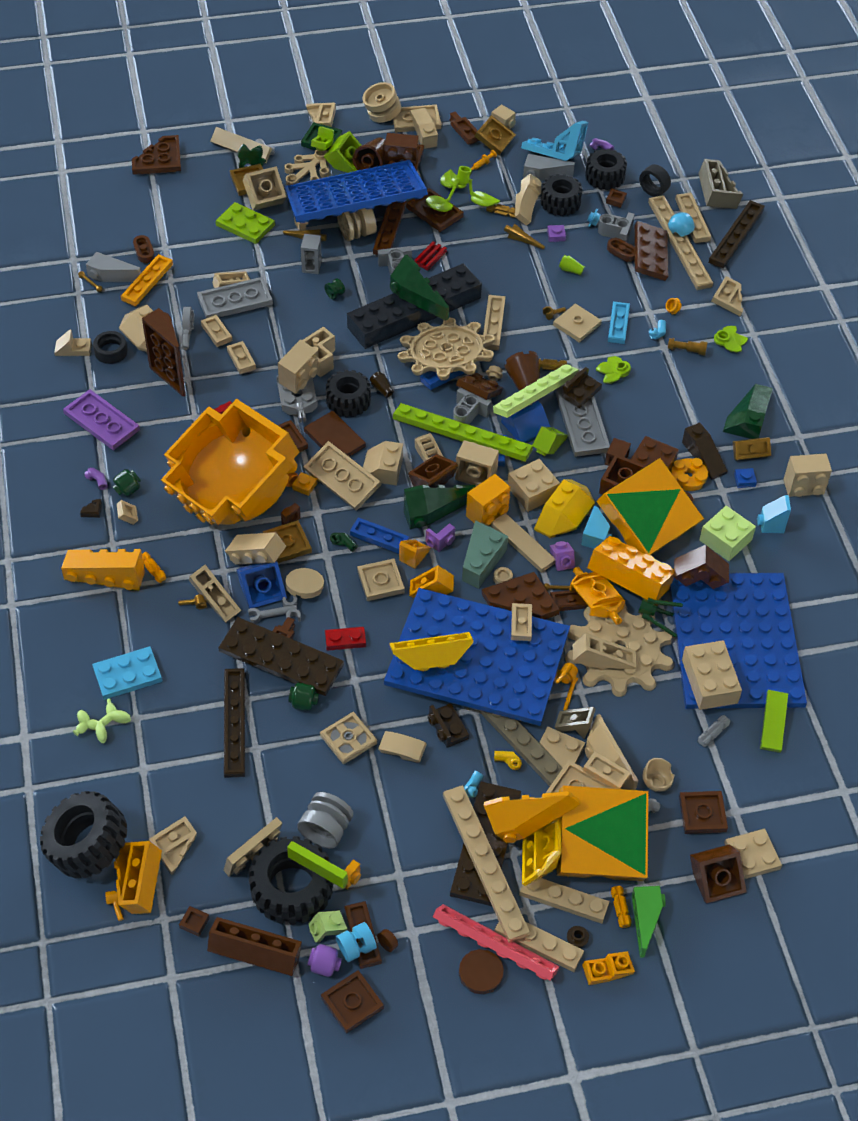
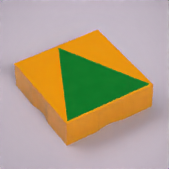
(650, 508)
(605, 834)

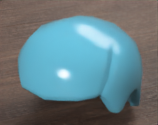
(681, 223)

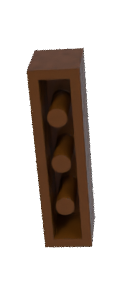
(254, 946)

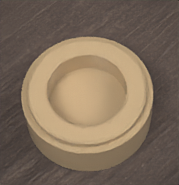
(502, 574)

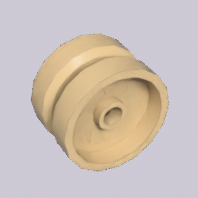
(382, 102)

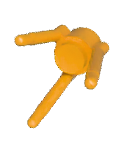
(566, 675)

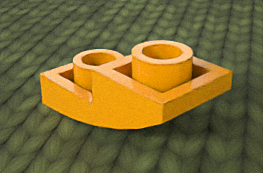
(609, 968)

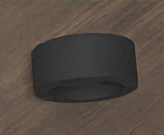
(662, 176)
(108, 337)

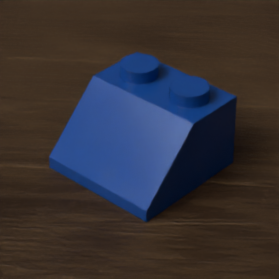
(527, 422)
(261, 584)

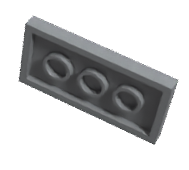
(235, 298)

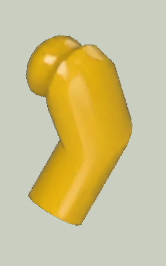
(509, 758)

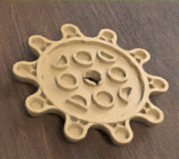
(446, 348)
(634, 634)

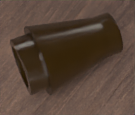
(380, 383)

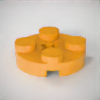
(693, 466)

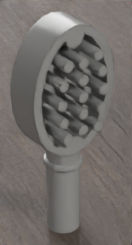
(187, 324)

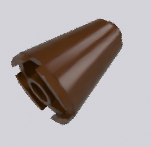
(369, 154)
(523, 369)

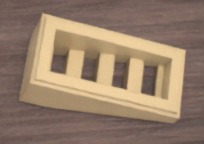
(228, 278)
(426, 442)

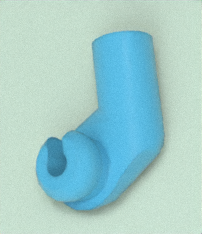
(659, 331)
(472, 784)

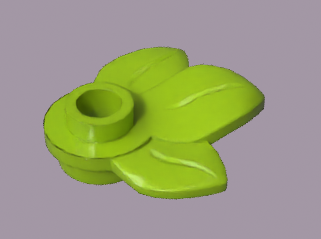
(730, 339)
(614, 369)

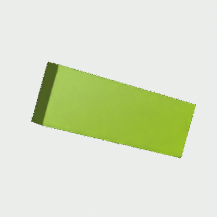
(774, 721)
(317, 864)

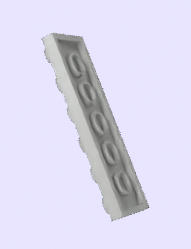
(583, 426)

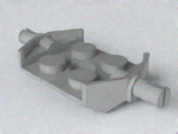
(298, 405)

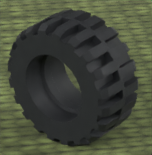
(97, 848)
(283, 905)

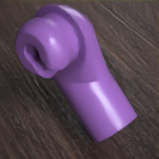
(601, 143)
(99, 476)

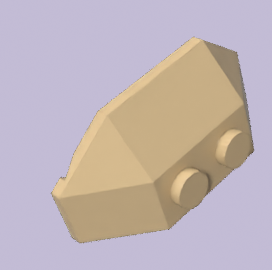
(133, 327)
(602, 742)

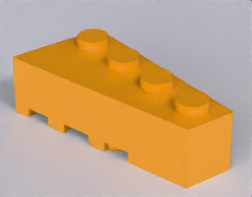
(105, 568)

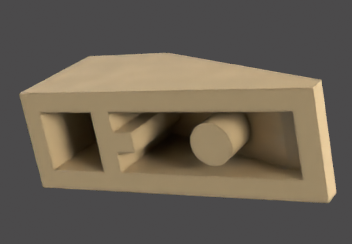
(424, 127)
(214, 593)
(602, 653)

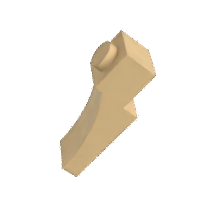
(527, 198)

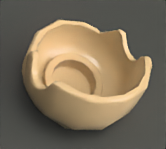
(658, 775)

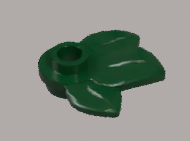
(251, 156)

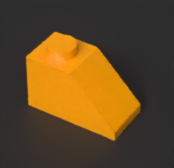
(435, 580)

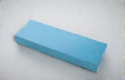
(618, 322)

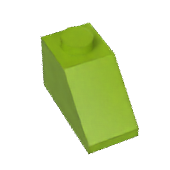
(549, 440)

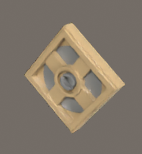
(348, 738)

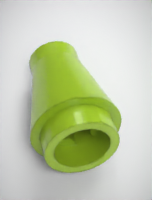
(571, 265)

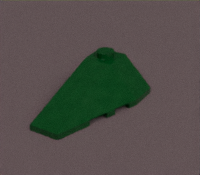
(415, 289)
(749, 414)
(428, 505)

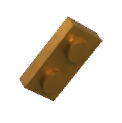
(752, 448)

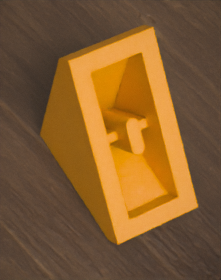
(412, 552)

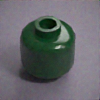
(126, 482)
(303, 696)

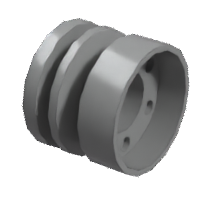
(325, 820)

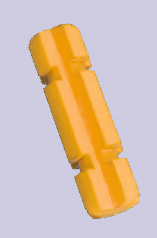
(153, 567)
(621, 906)

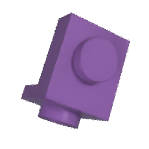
(441, 539)
(563, 555)

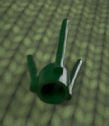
(649, 607)

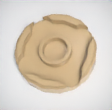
(304, 583)

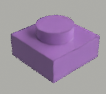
(556, 233)

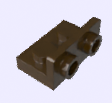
(581, 388)
(448, 725)

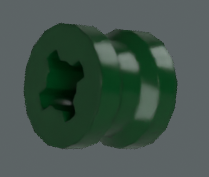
(334, 288)

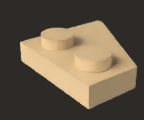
(322, 113)
(729, 296)
(561, 746)
(174, 842)

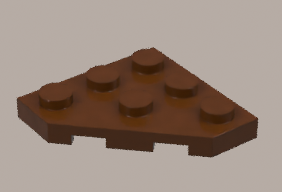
(159, 157)
(522, 590)

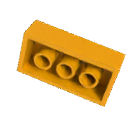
(631, 568)

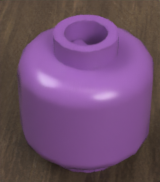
(324, 960)

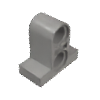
(616, 226)
(393, 256)
(470, 406)

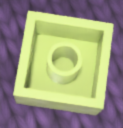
(727, 533)

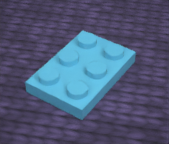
(127, 672)

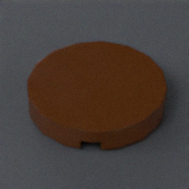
(481, 971)

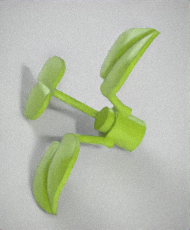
(459, 181)

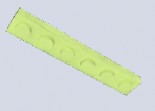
(535, 391)

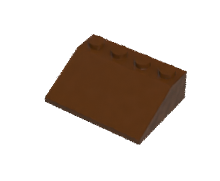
(163, 349)

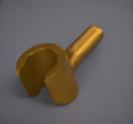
(549, 312)
(198, 600)

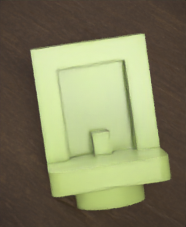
(326, 924)

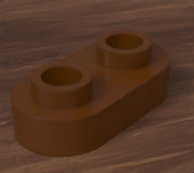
(143, 249)
(621, 249)

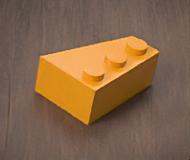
(137, 876)

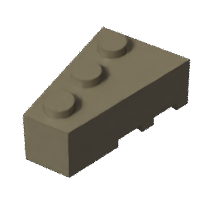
(717, 187)

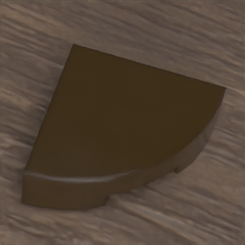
(92, 510)

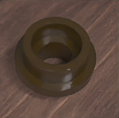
(578, 942)

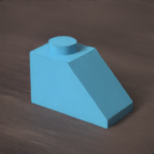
(775, 516)
(596, 529)

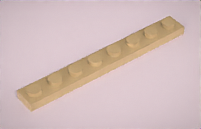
(486, 864)

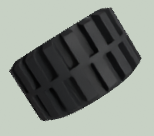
(606, 169)
(561, 195)
(344, 383)

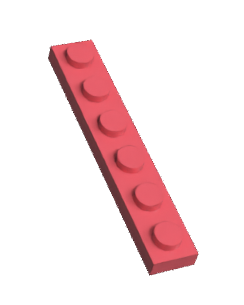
(488, 938)

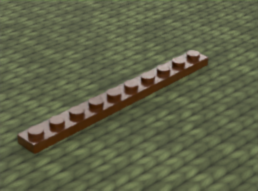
(393, 216)

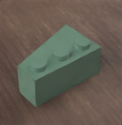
(483, 553)

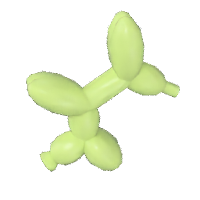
(99, 726)

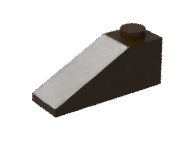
(701, 446)

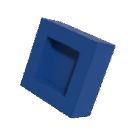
(745, 478)

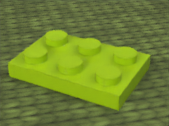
(245, 223)

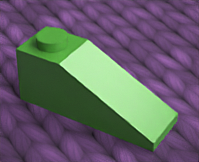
(647, 907)

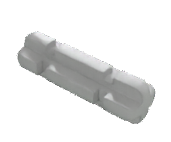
(713, 731)

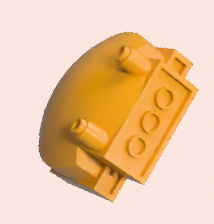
(230, 465)

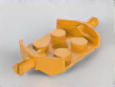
(598, 595)

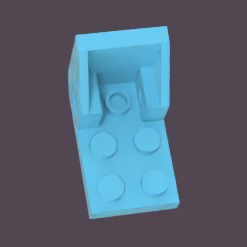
(572, 139)

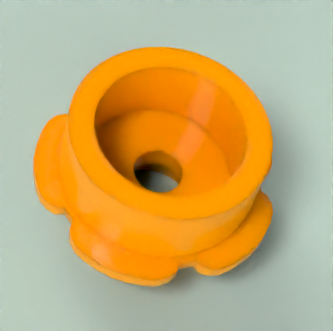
(673, 305)

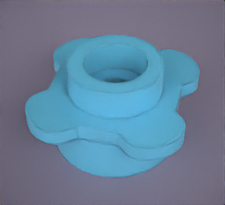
(593, 218)

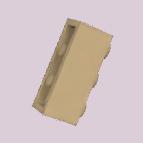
(255, 548)

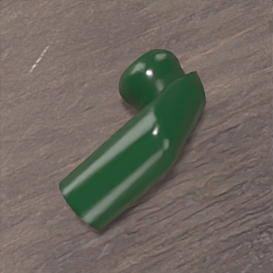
(343, 539)

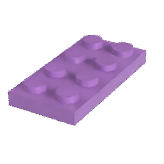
(101, 419)

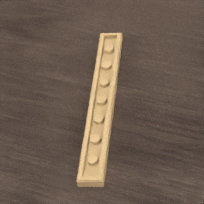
(681, 245)

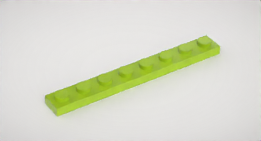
(462, 431)

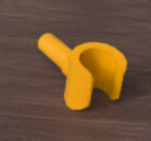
(112, 898)

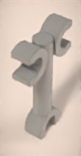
(289, 609)

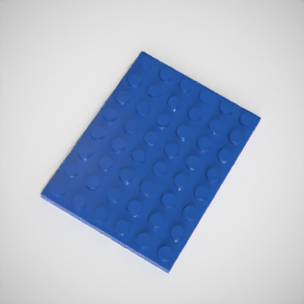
(355, 191)
(757, 631)
(495, 671)

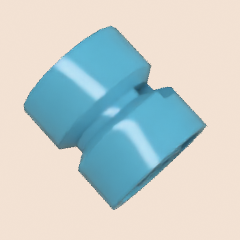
(348, 945)

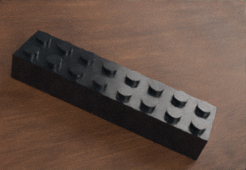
(394, 315)

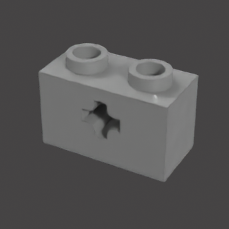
(311, 253)

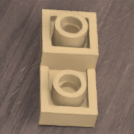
(403, 746)

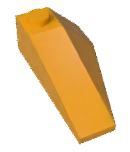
(523, 817)

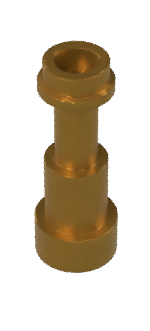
(690, 346)

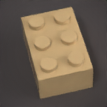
(711, 675)

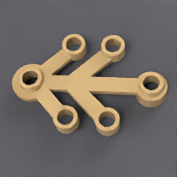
(317, 157)

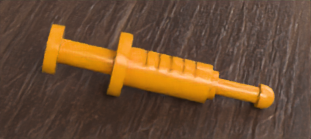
(484, 160)

